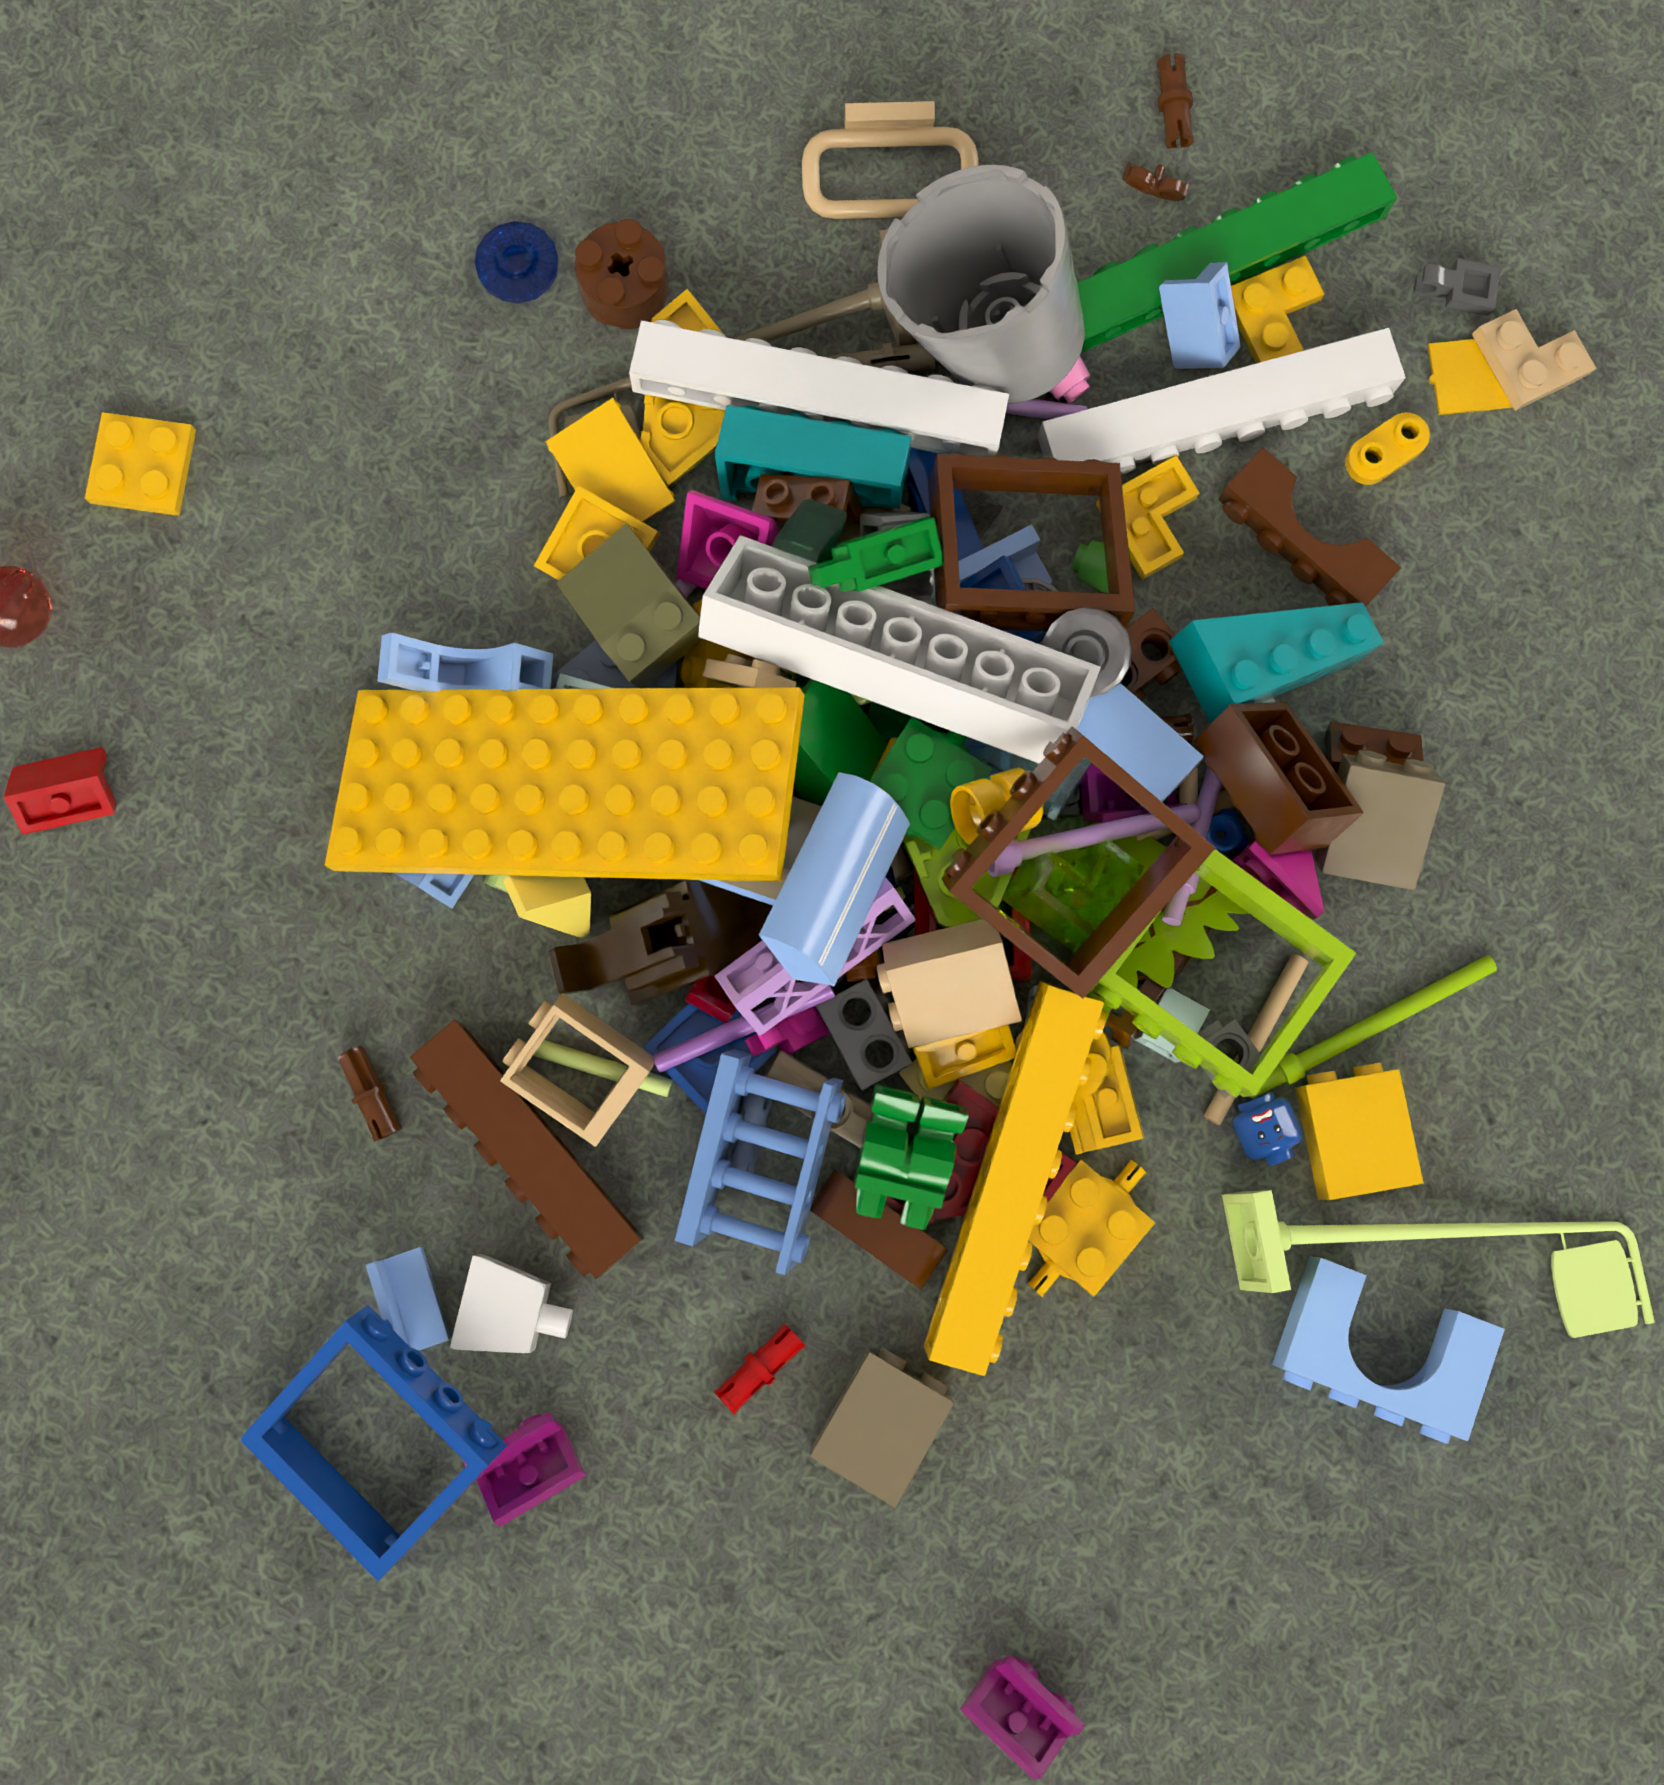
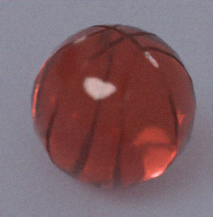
(23, 607)

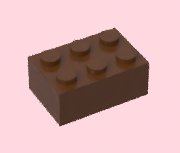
(1277, 777)

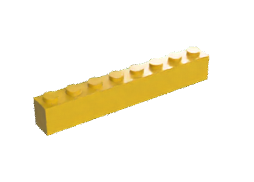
(1013, 1178)

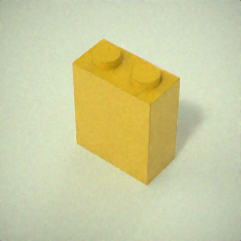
(1358, 1132)

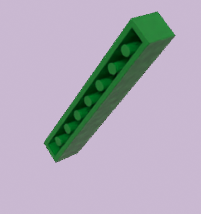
(1249, 241)

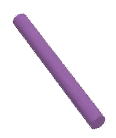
(723, 1034)

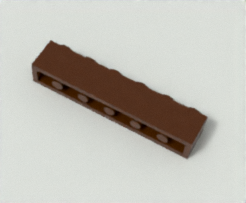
(527, 1149)

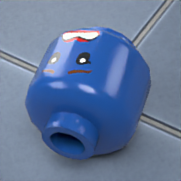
(1268, 1128)

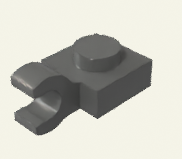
(1467, 284)

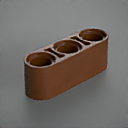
(899, 1247)

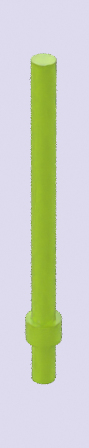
(1293, 1067)

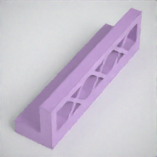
(762, 976)

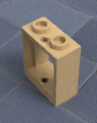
(555, 1101)

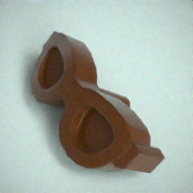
(1155, 185)

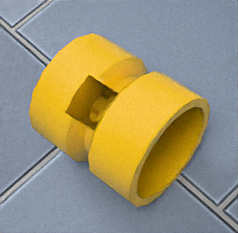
(977, 798)

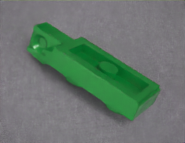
(881, 557)

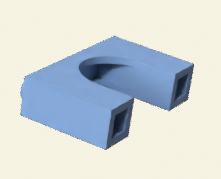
(1439, 1396)

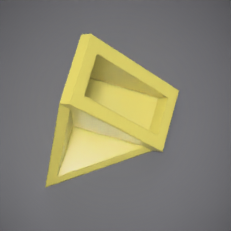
(552, 902)

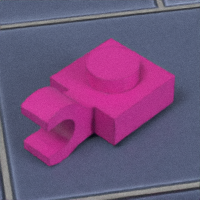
(790, 1033)

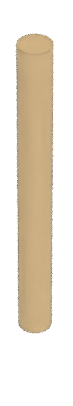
(1263, 1026)

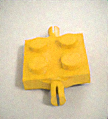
(1089, 1228)

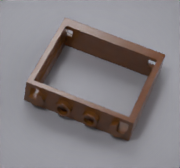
(1026, 608)
(1133, 911)

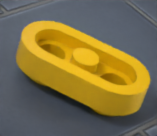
(1389, 447)

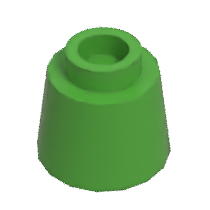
(1091, 565)

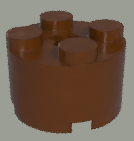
(619, 251)

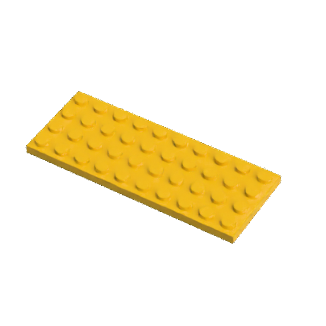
(570, 783)

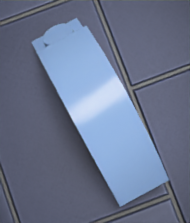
(435, 667)

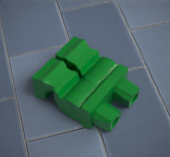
(902, 1170)

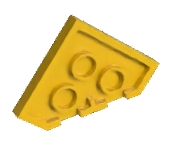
(675, 431)

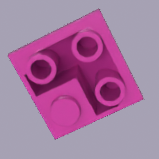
(1286, 874)

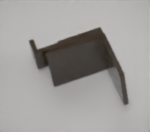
(664, 942)

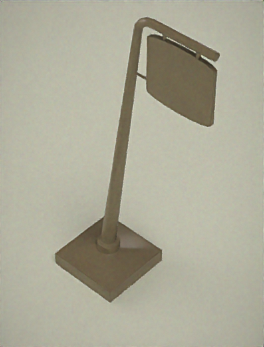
(847, 305)

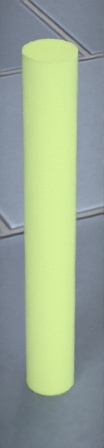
(599, 1066)

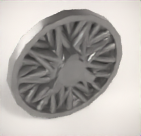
(1095, 638)

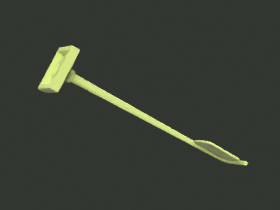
(1588, 1280)

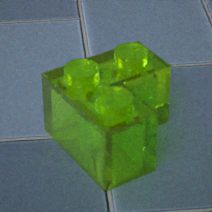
(1076, 896)

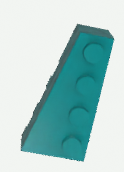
(794, 445)
(1270, 652)

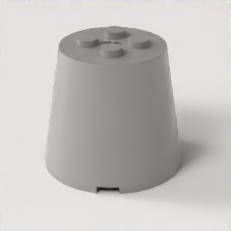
(987, 280)

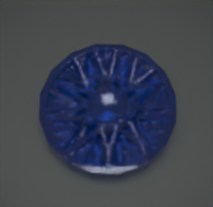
(527, 265)

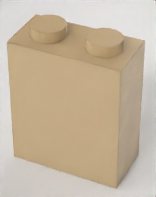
(948, 983)

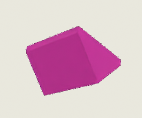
(711, 532)

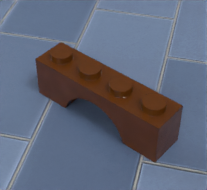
(1263, 501)

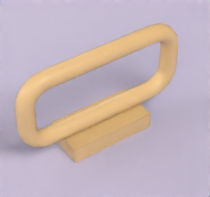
(878, 126)

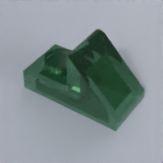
(812, 531)

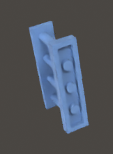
(713, 1171)

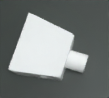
(505, 1309)

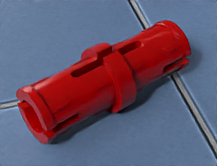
(759, 1368)

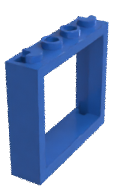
(323, 1488)

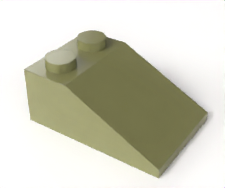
(632, 607)

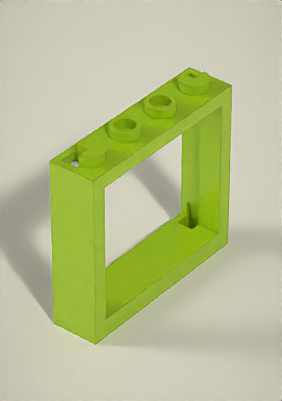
(1283, 920)

